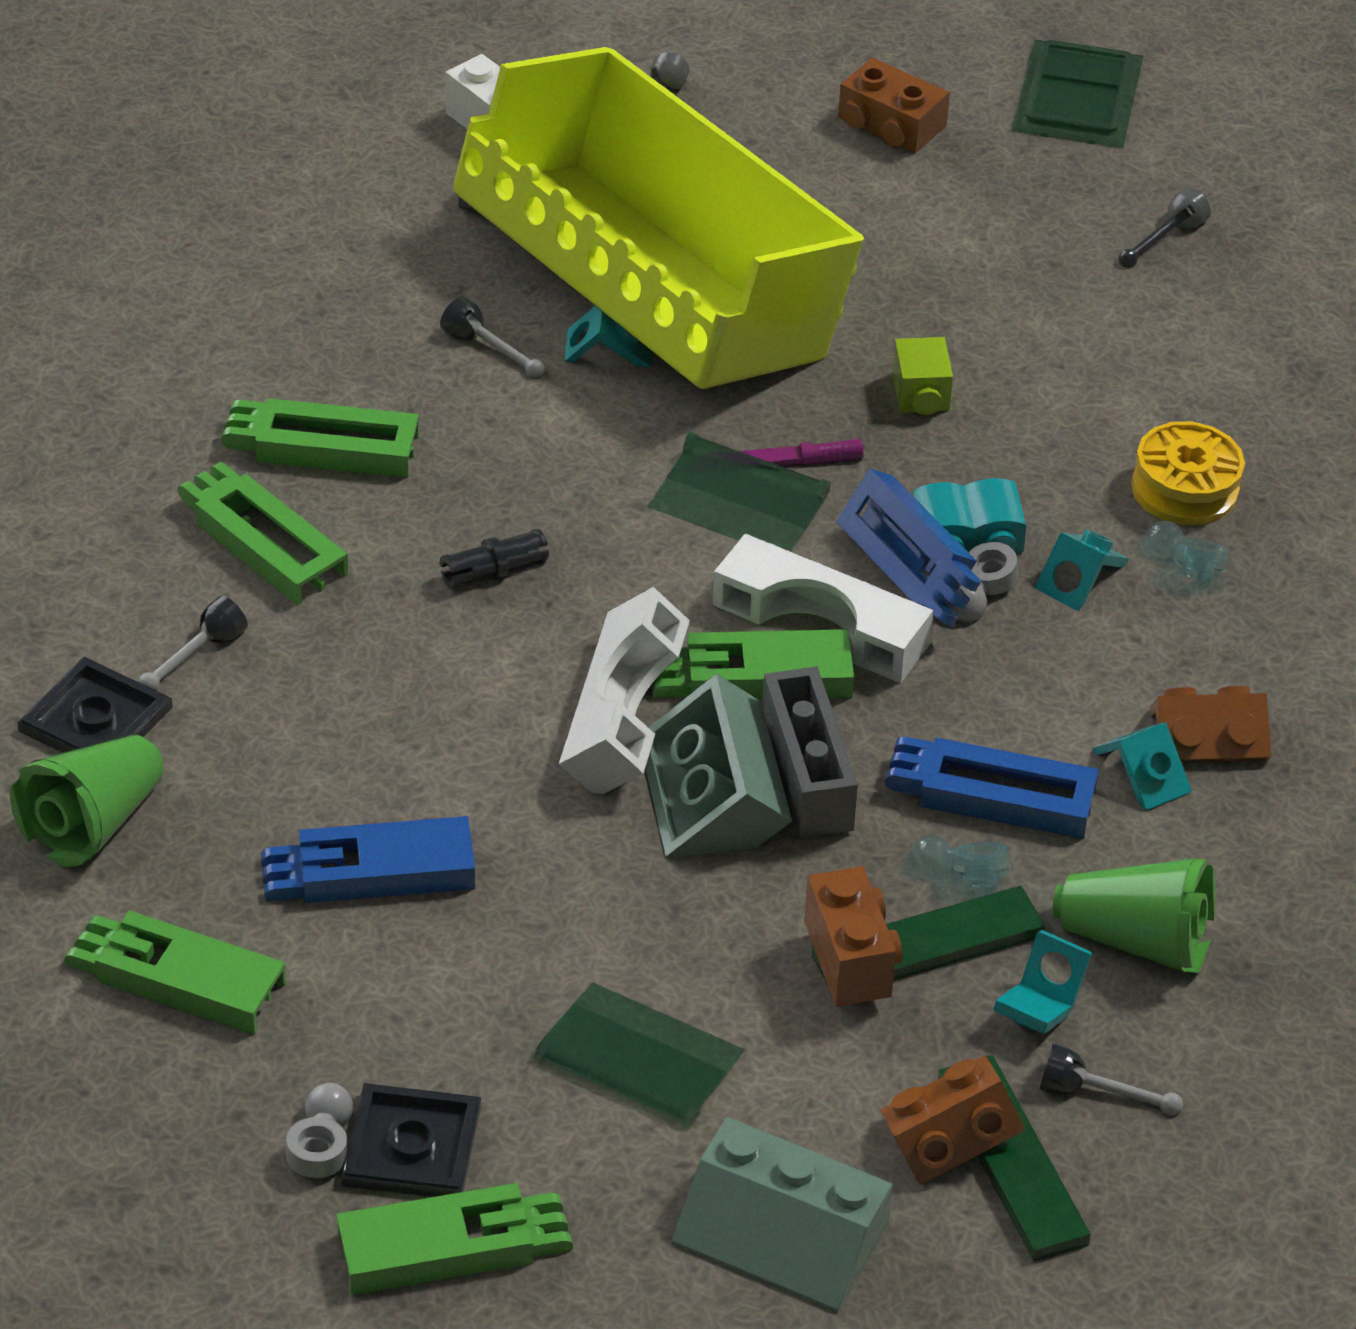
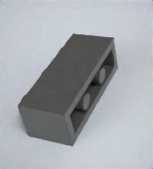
(809, 752)

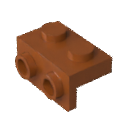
(1216, 725)
(952, 1118)

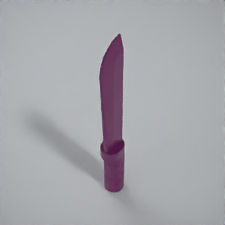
(811, 454)

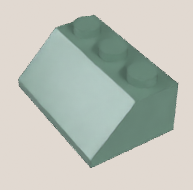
(715, 773)
(783, 1214)

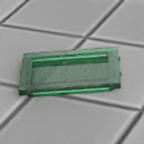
(1078, 93)

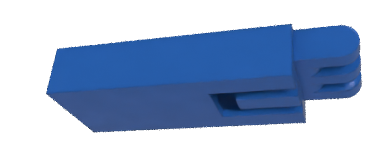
(903, 541)
(923, 768)
(391, 857)

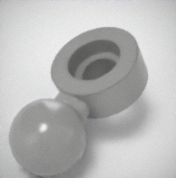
(998, 573)
(327, 1110)

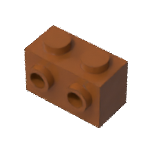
(893, 105)
(851, 935)

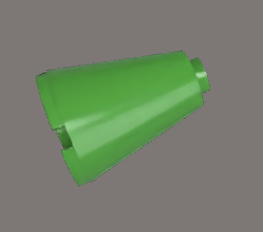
(84, 795)
(1143, 910)

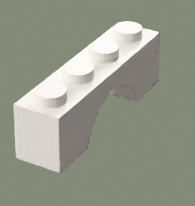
(770, 581)
(634, 647)

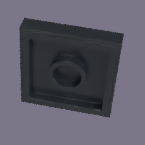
(92, 708)
(411, 1141)

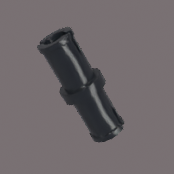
(494, 558)

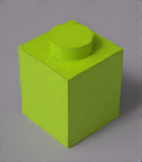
(922, 375)

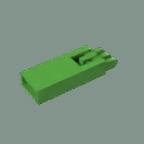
(260, 429)
(225, 495)
(762, 654)
(192, 974)
(430, 1240)

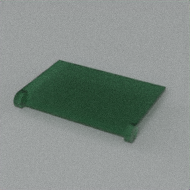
(739, 494)
(639, 1053)

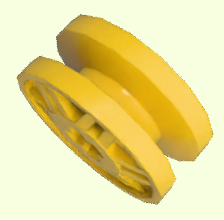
(1187, 473)

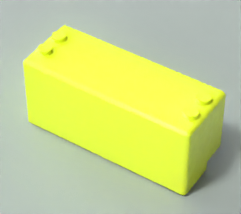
(658, 217)

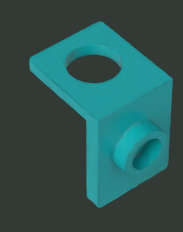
(608, 332)
(1089, 554)
(1150, 764)
(1037, 1000)

